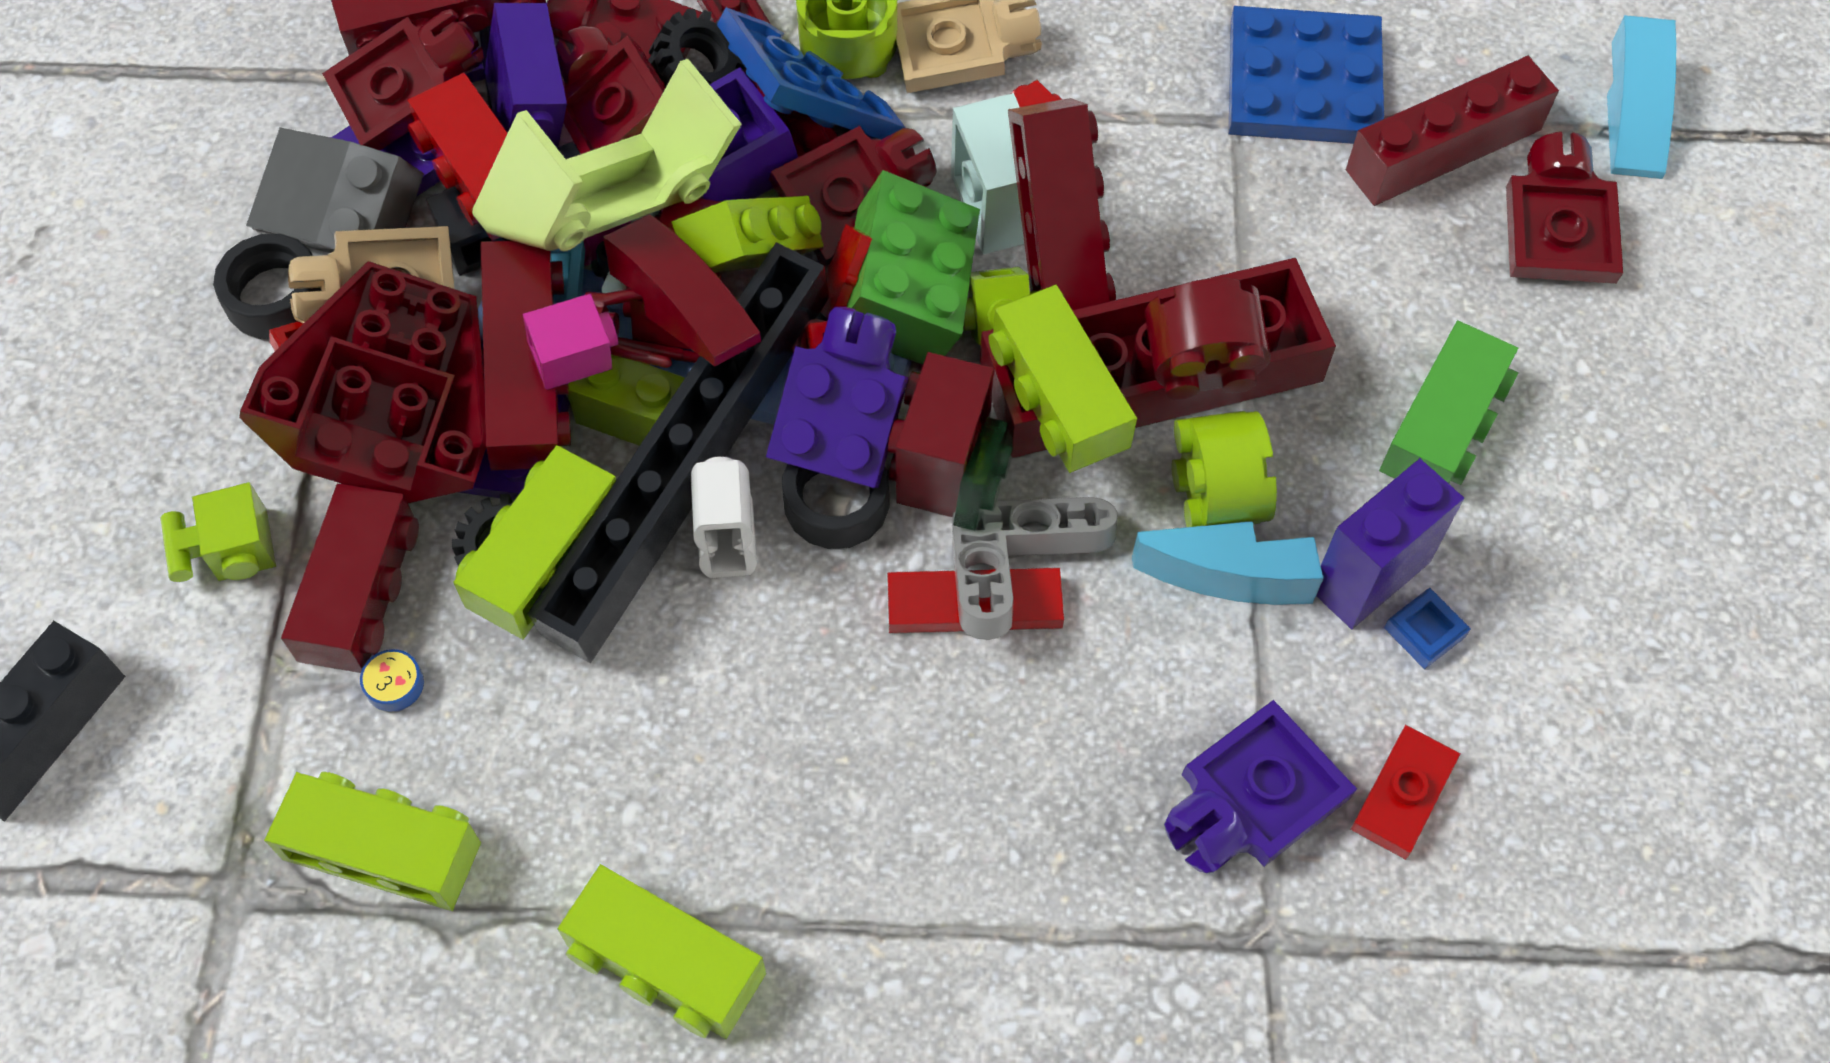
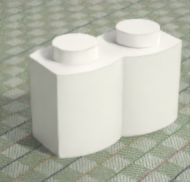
(723, 518)

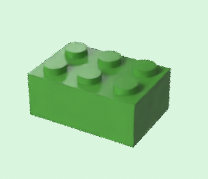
(916, 264)

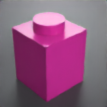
(570, 340)

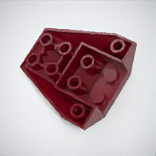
(379, 388)

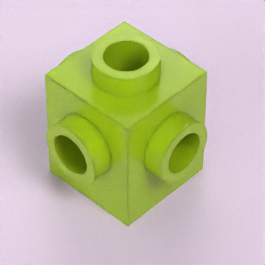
(989, 291)

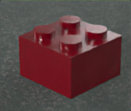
(939, 431)

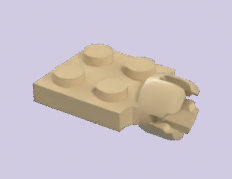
(962, 39)
(414, 251)

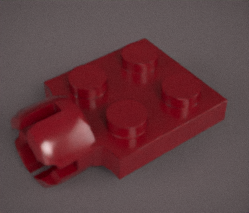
(615, 18)
(396, 66)
(606, 88)
(844, 171)
(1563, 216)

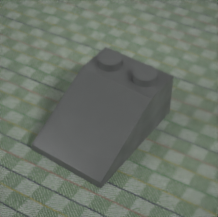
(331, 186)

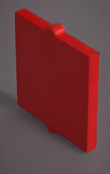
(845, 267)

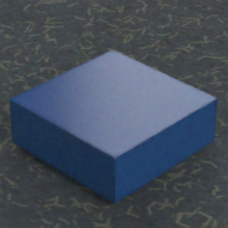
(1427, 628)

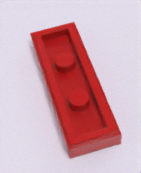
(929, 600)

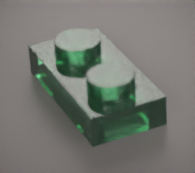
(983, 474)

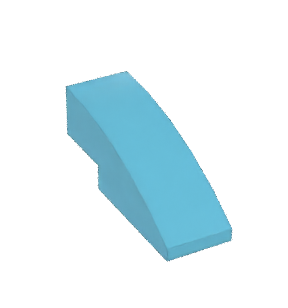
(1642, 96)
(1231, 564)

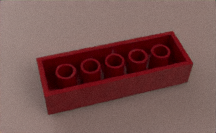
(1118, 330)

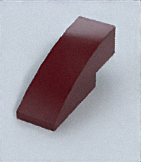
(679, 290)

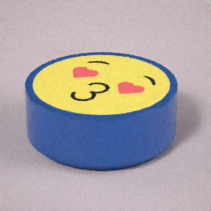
(391, 680)

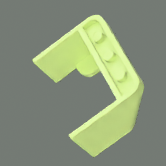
(560, 201)

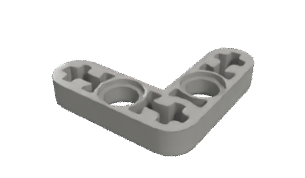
(994, 545)

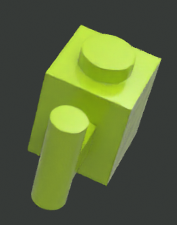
(228, 535)

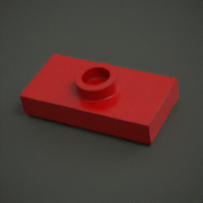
(1405, 792)

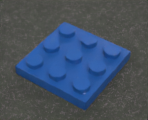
(1304, 74)

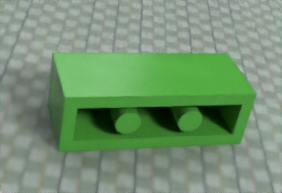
(1454, 405)

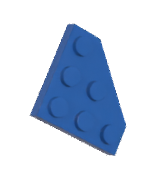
(802, 81)

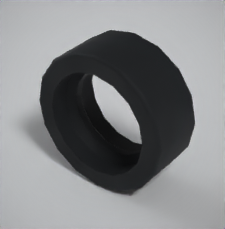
(242, 265)
(833, 531)

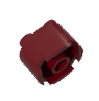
(1207, 338)

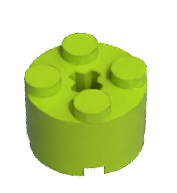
(849, 34)
(1224, 469)

